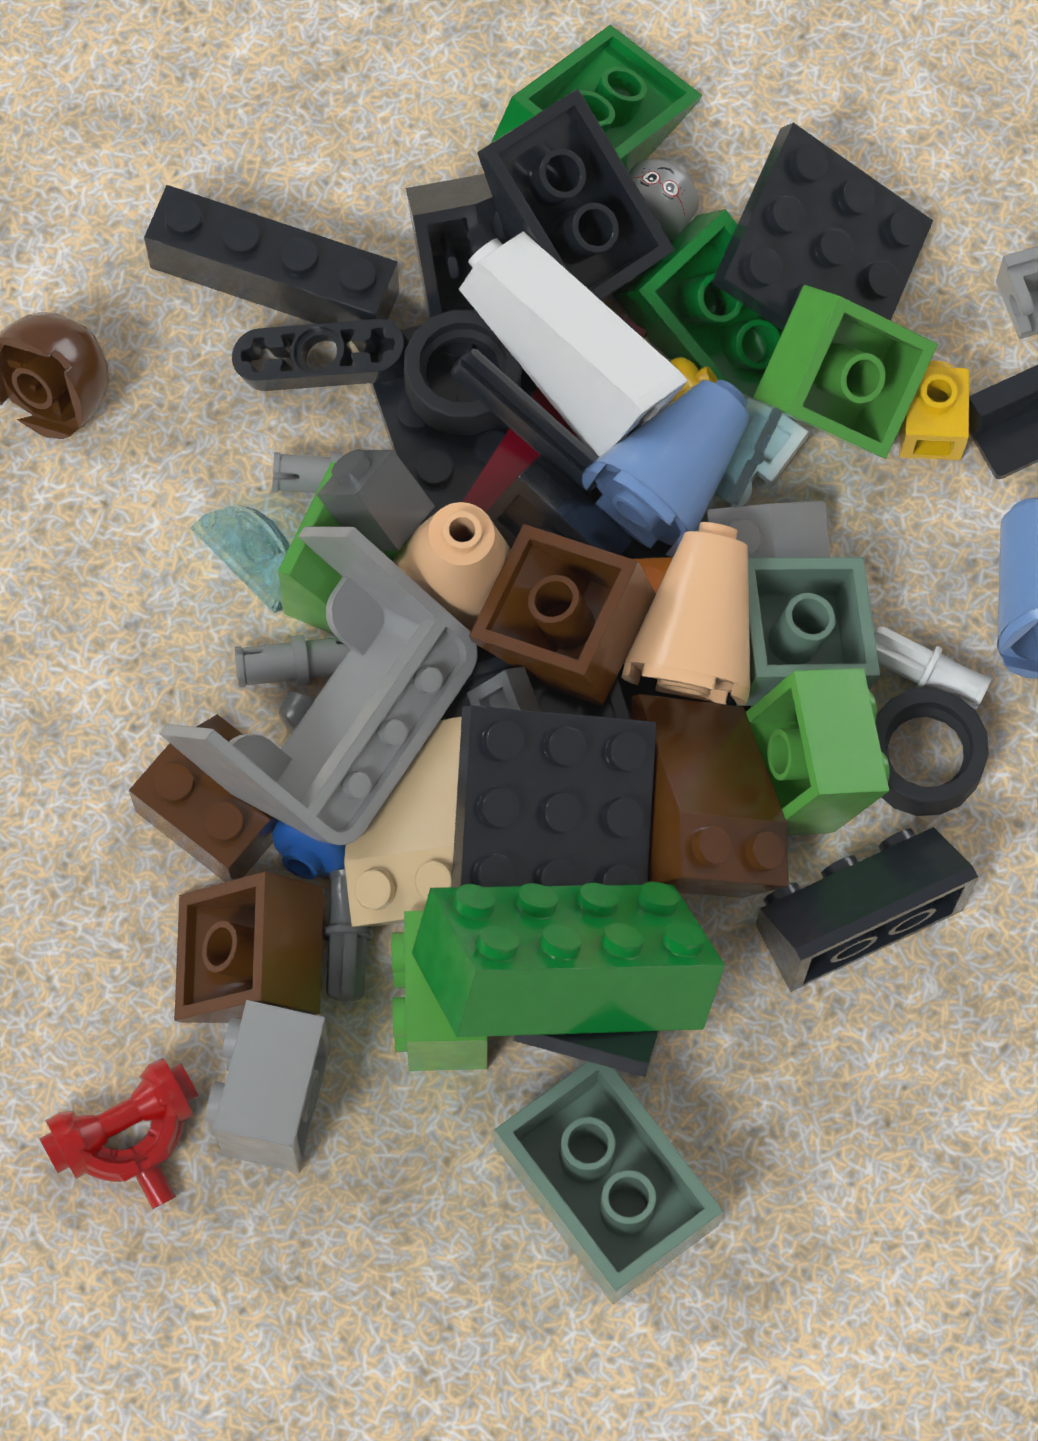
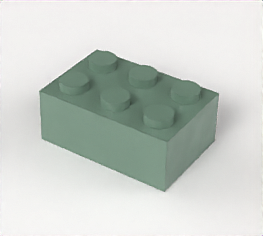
(607, 1178)

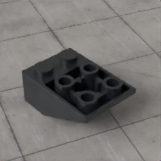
(448, 228)

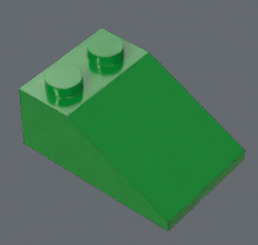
(624, 87)
(693, 316)

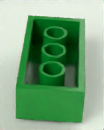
(566, 959)

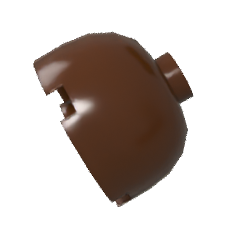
(52, 372)

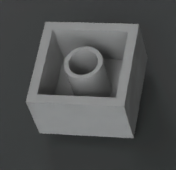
(270, 1085)

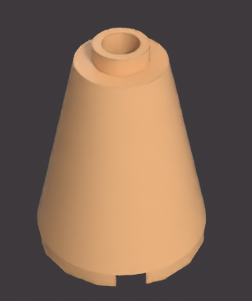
(456, 559)
(698, 621)

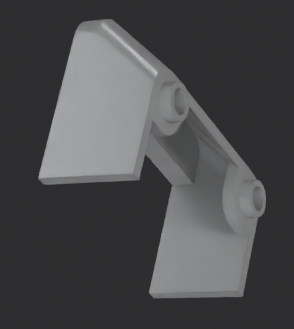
(370, 715)

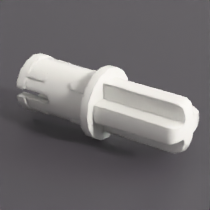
(929, 667)

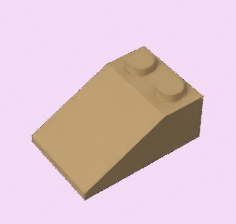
(409, 838)

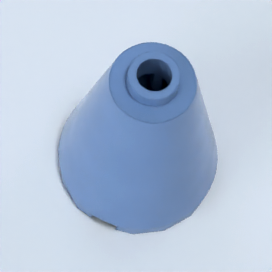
(671, 465)
(1019, 589)

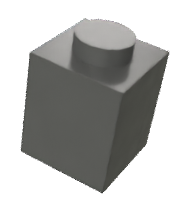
(376, 497)

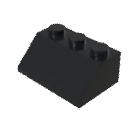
(864, 905)

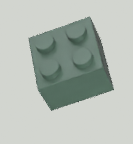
(808, 619)

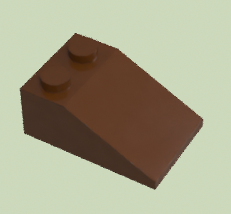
(711, 802)

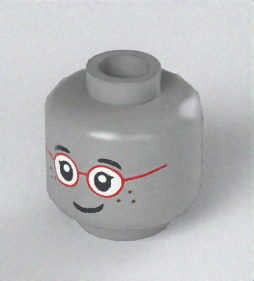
(667, 192)

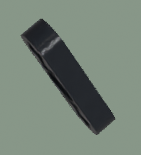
(279, 374)

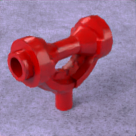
(81, 1139)

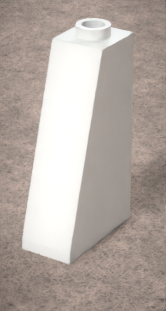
(569, 342)

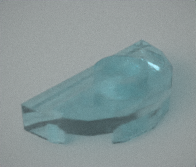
(249, 547)

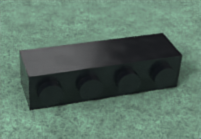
(268, 261)

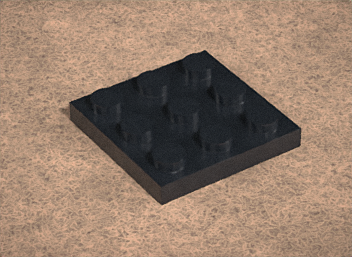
(820, 227)
(552, 799)

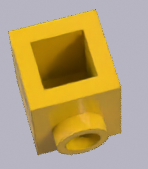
(938, 415)

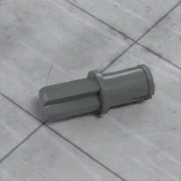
(345, 945)

